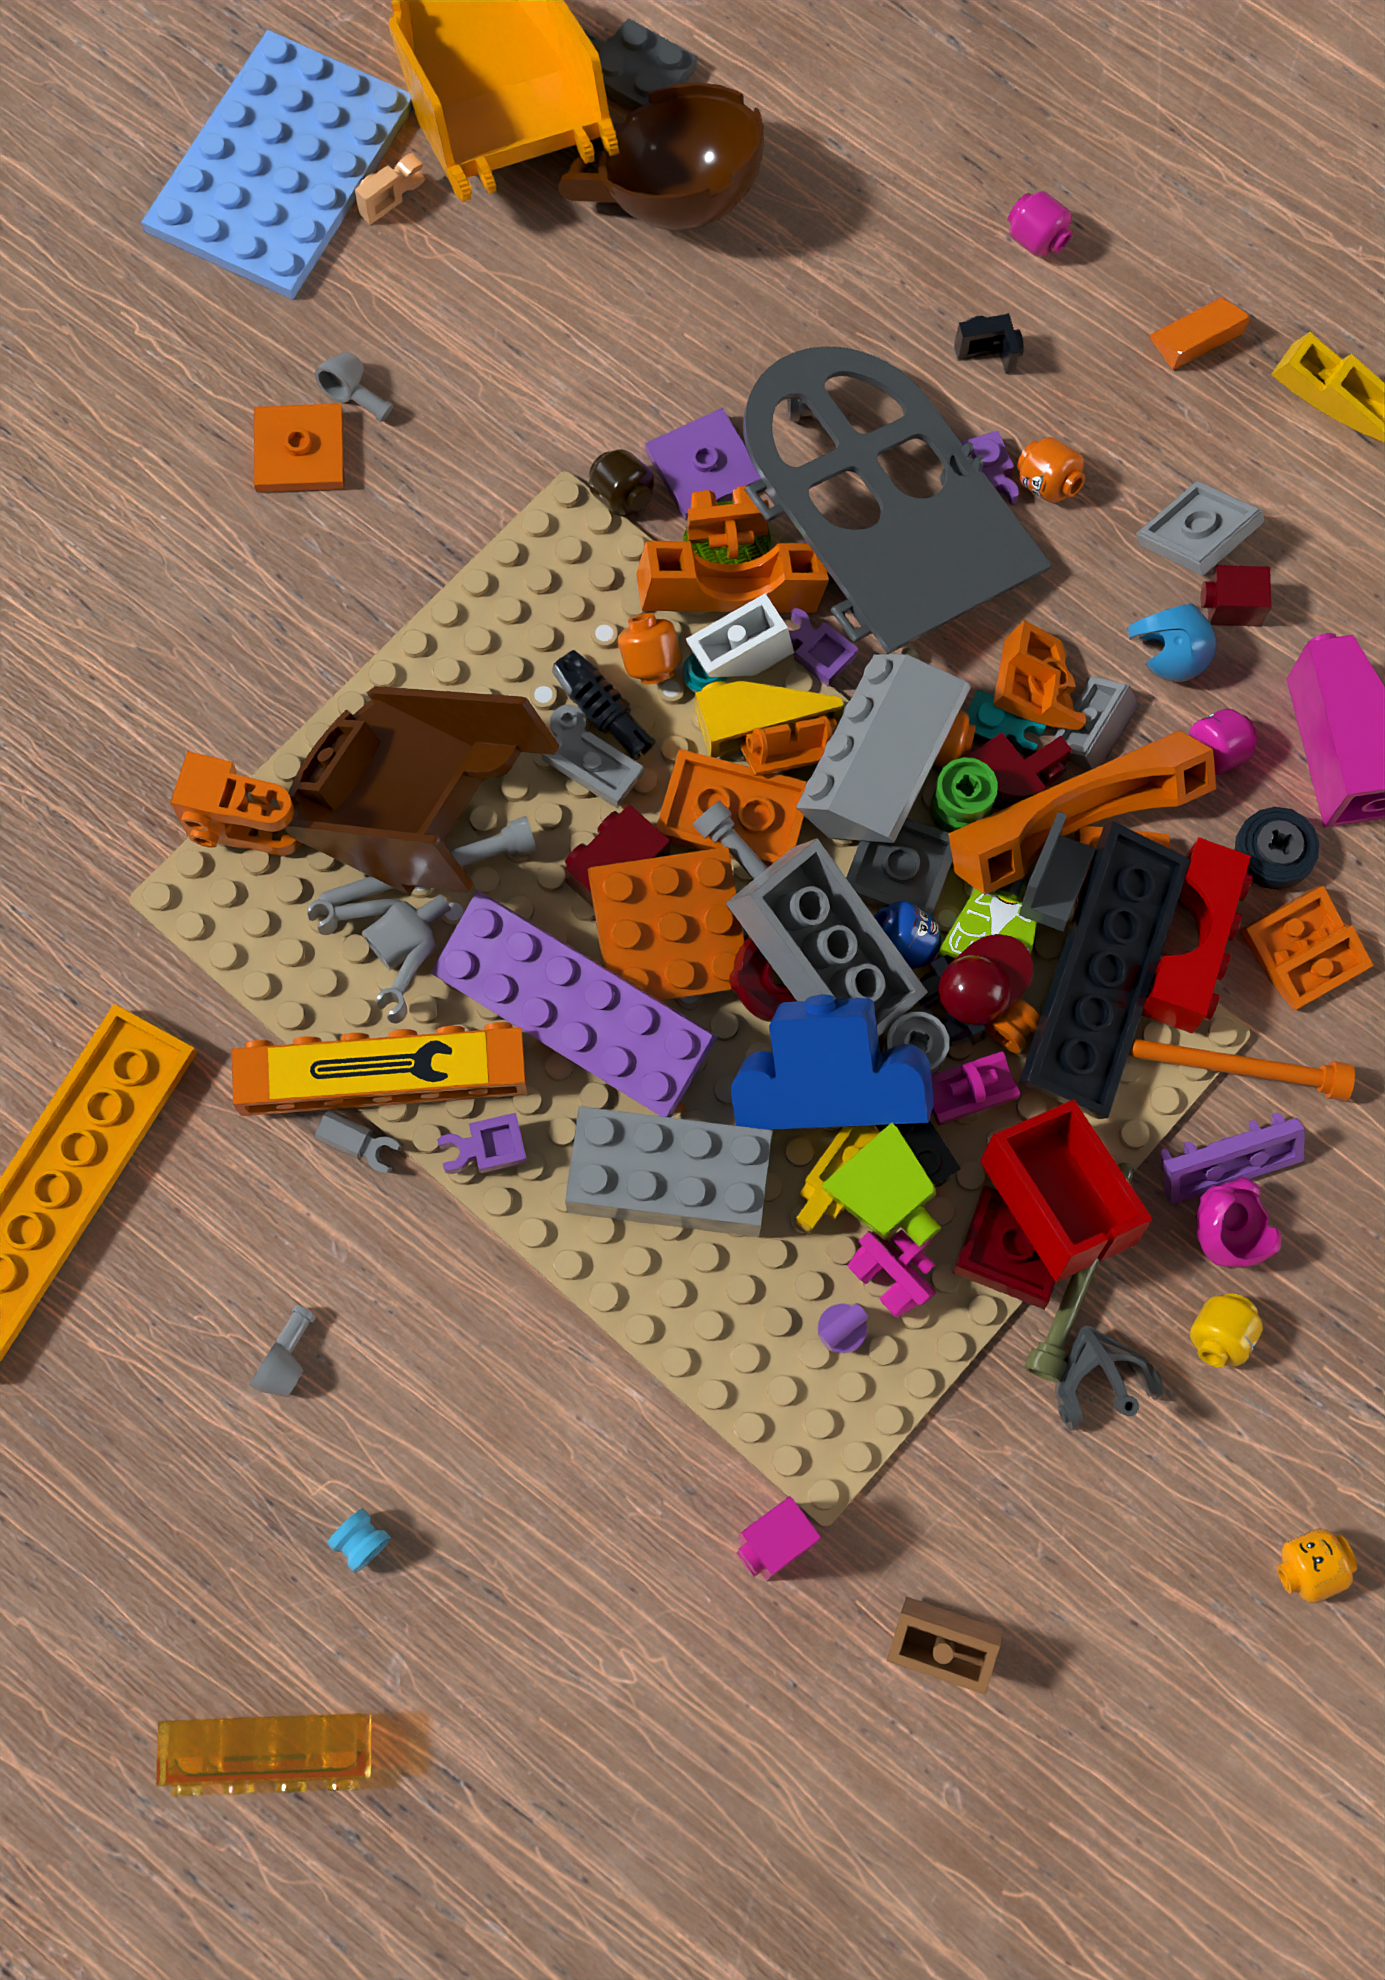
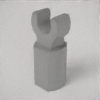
(355, 1139)

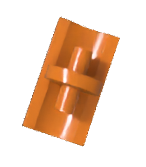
(725, 524)

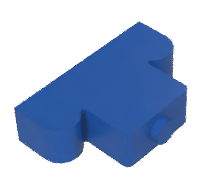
(831, 1071)

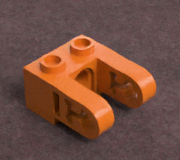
(216, 807)

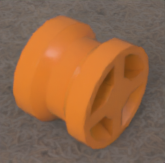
(1014, 1026)

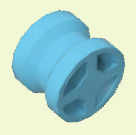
(358, 1540)

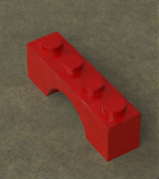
(1185, 983)

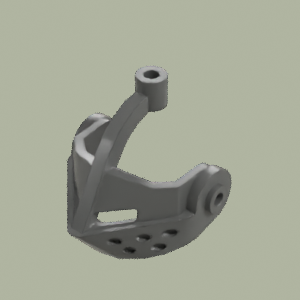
(1088, 1352)

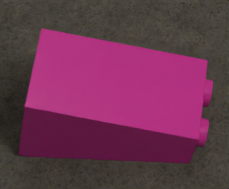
(1341, 728)

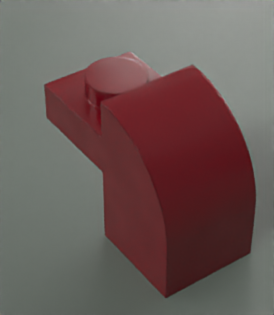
(1020, 777)

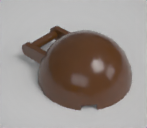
(678, 158)

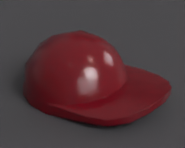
(986, 979)

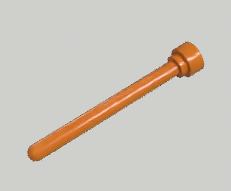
(1333, 1079)

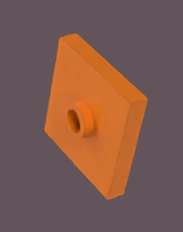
(298, 447)

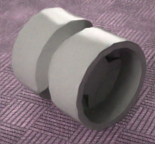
(923, 1032)

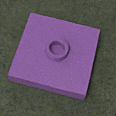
(702, 458)

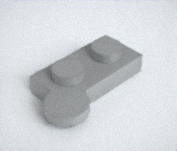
(590, 759)

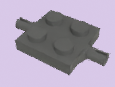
(640, 62)

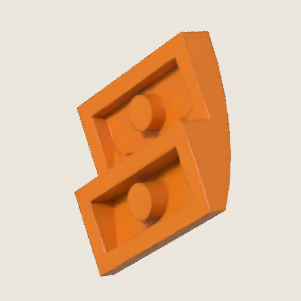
(1306, 947)

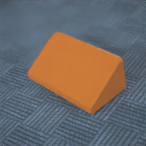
(1200, 332)

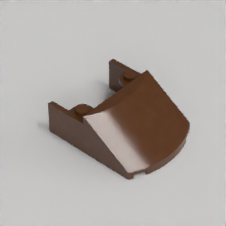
(401, 773)

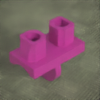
(972, 1088)
(910, 1285)

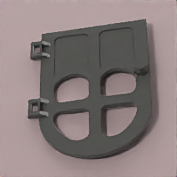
(924, 554)

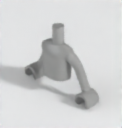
(394, 938)

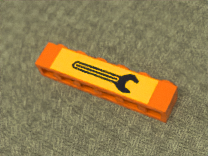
(378, 1070)

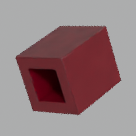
(1237, 595)

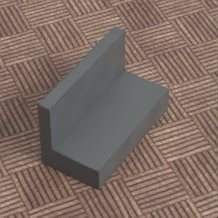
(1056, 878)

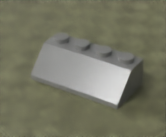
(882, 749)

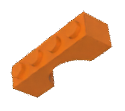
(680, 580)

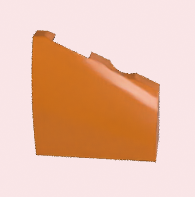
(1036, 680)

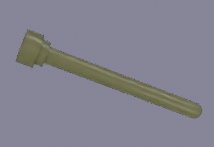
(1049, 1357)

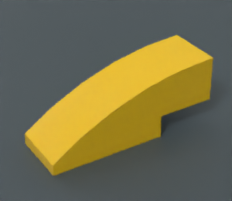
(1334, 385)

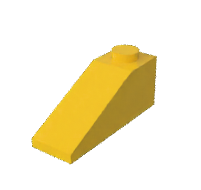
(737, 708)

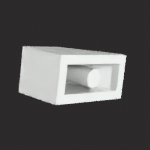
(743, 641)

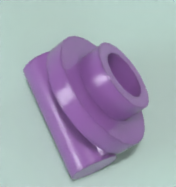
(843, 1327)

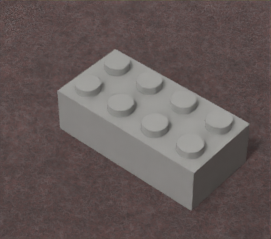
(824, 935)
(668, 1171)

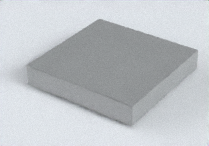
(1200, 528)

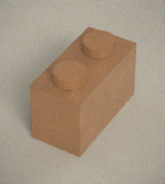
(945, 1645)

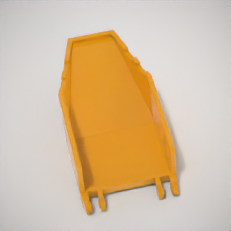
(500, 83)

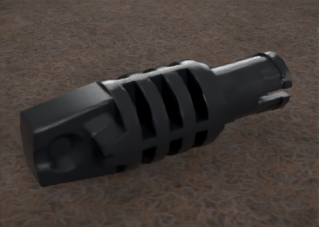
(601, 703)

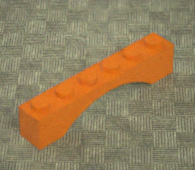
(1154, 776)

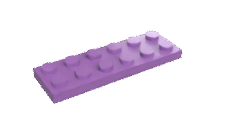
(574, 1004)

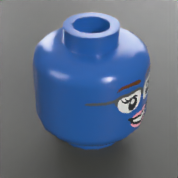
(911, 932)

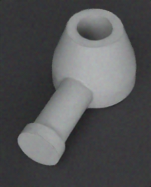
(341, 380)
(279, 1369)

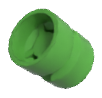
(963, 794)

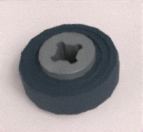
(1273, 864)

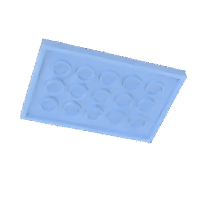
(278, 164)

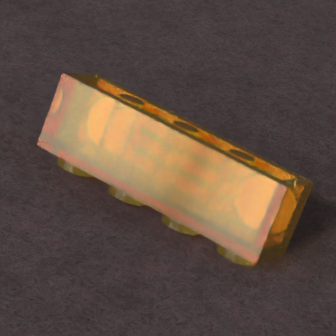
(263, 1750)

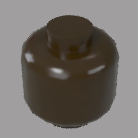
(621, 482)

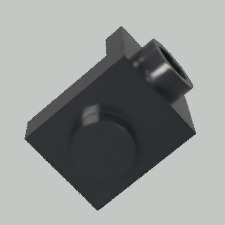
(989, 336)

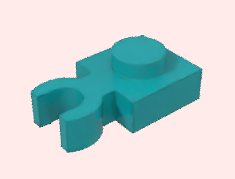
(993, 720)

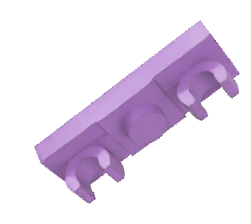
(1232, 1157)

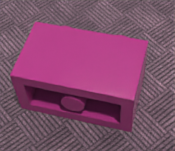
(776, 1539)

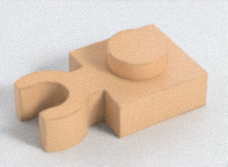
(384, 190)

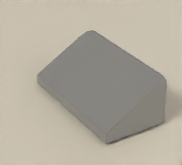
(1107, 712)

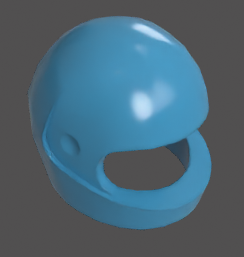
(1186, 640)

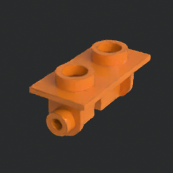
(779, 750)

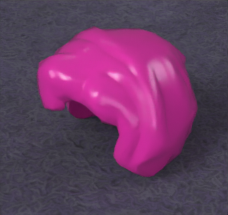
(1235, 1225)

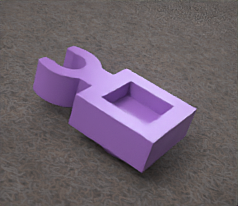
(996, 463)
(821, 650)
(493, 1144)

